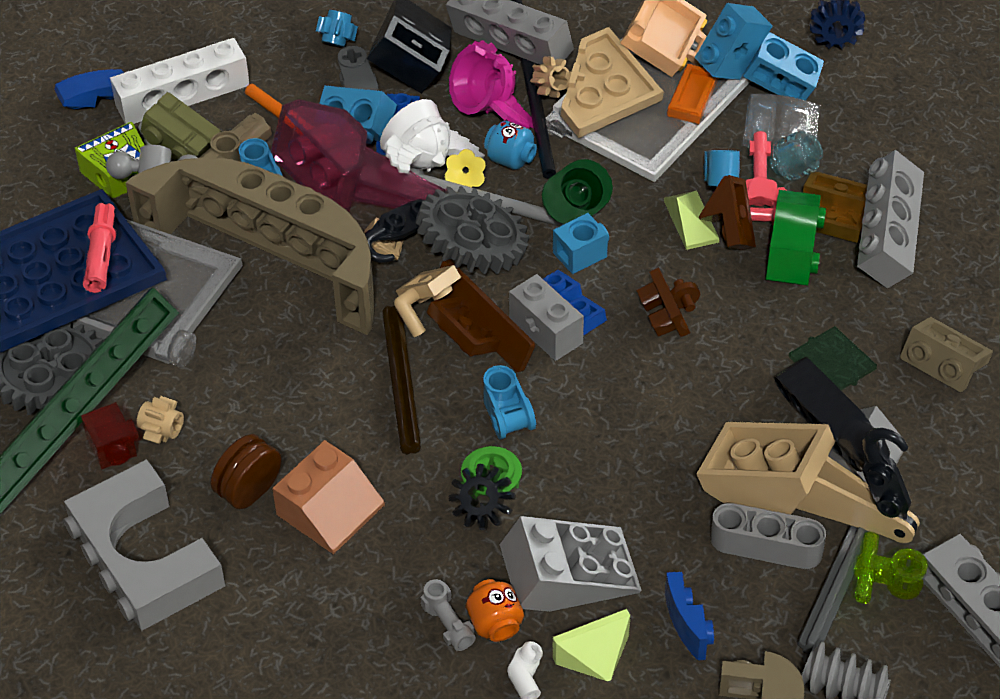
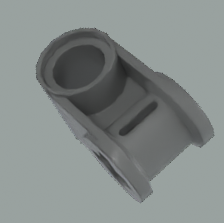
(356, 69)

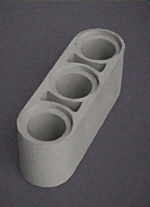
(752, 525)

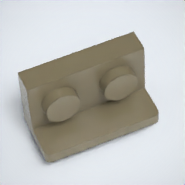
(944, 353)

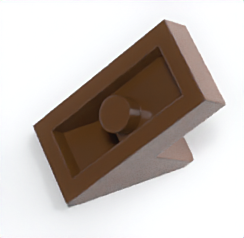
(732, 205)

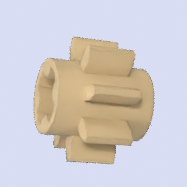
(551, 77)
(160, 420)

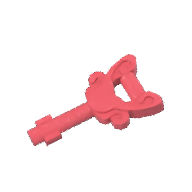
(760, 189)

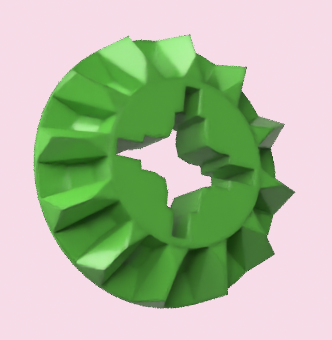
(500, 458)

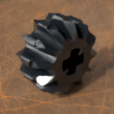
(494, 491)

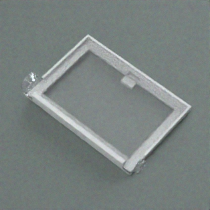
(649, 138)

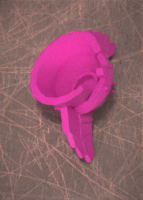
(485, 83)

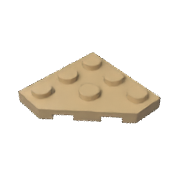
(606, 85)

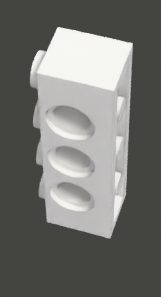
(188, 77)

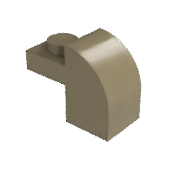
(772, 680)

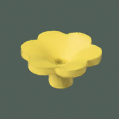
(455, 166)

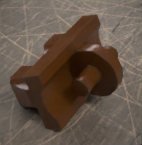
(681, 296)

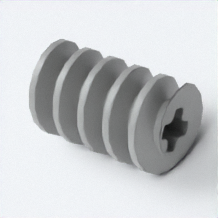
(844, 676)

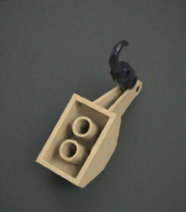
(790, 469)

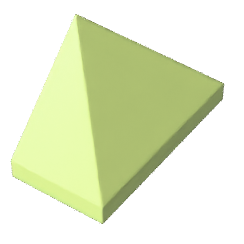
(685, 214)
(594, 646)

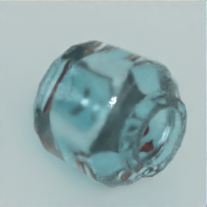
(796, 155)

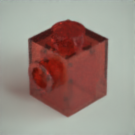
(110, 435)

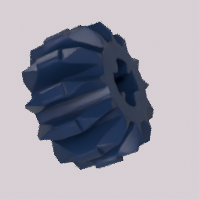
(832, 32)

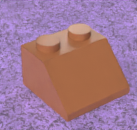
(327, 497)

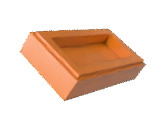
(692, 94)

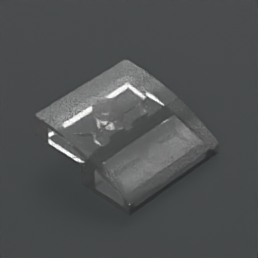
(779, 117)

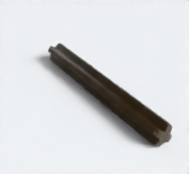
(401, 381)

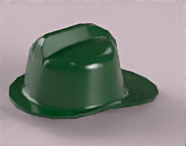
(577, 190)

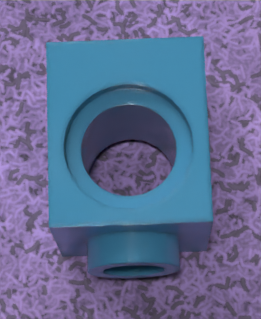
(580, 243)

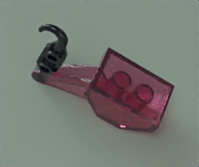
(329, 153)

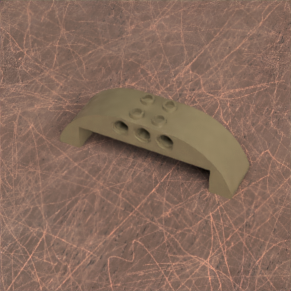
(268, 214)

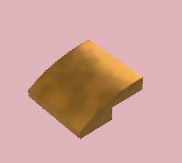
(843, 204)

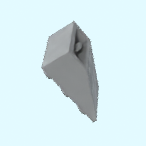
(567, 563)

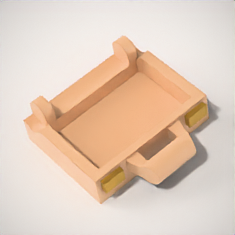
(665, 32)

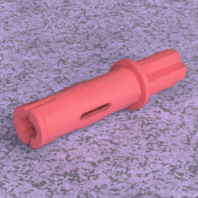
(98, 256)

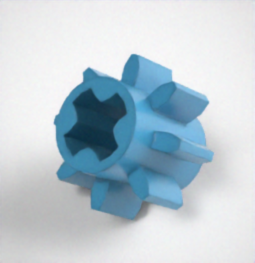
(336, 28)

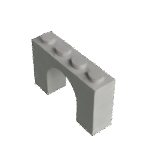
(149, 588)

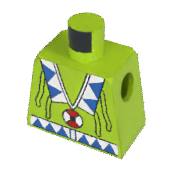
(94, 154)

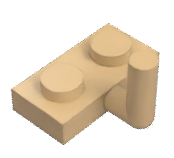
(425, 285)

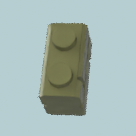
(177, 128)

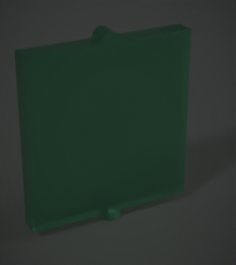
(836, 357)

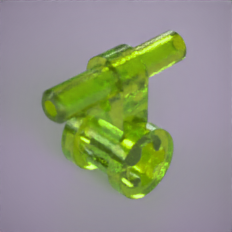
(888, 571)

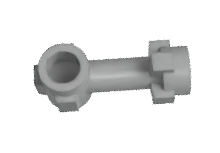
(435, 603)

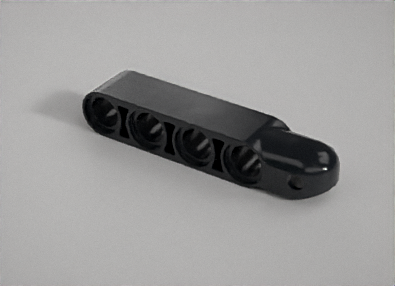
(824, 403)

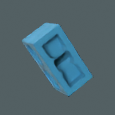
(784, 68)
(361, 106)

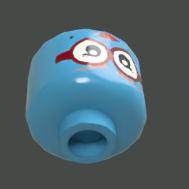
(510, 145)

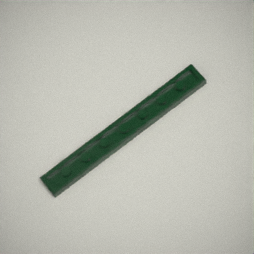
(82, 393)

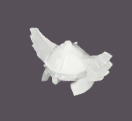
(421, 138)

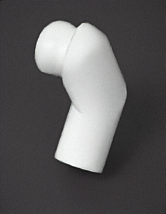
(523, 668)

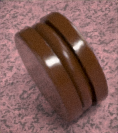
(245, 471)

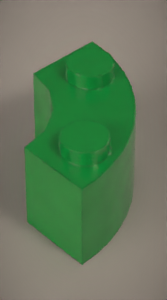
(794, 237)

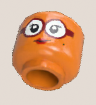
(495, 610)

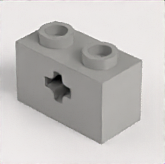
(546, 317)

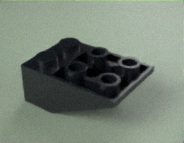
(411, 45)

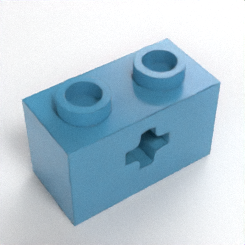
(733, 41)

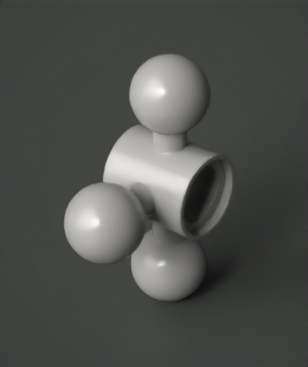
(121, 165)

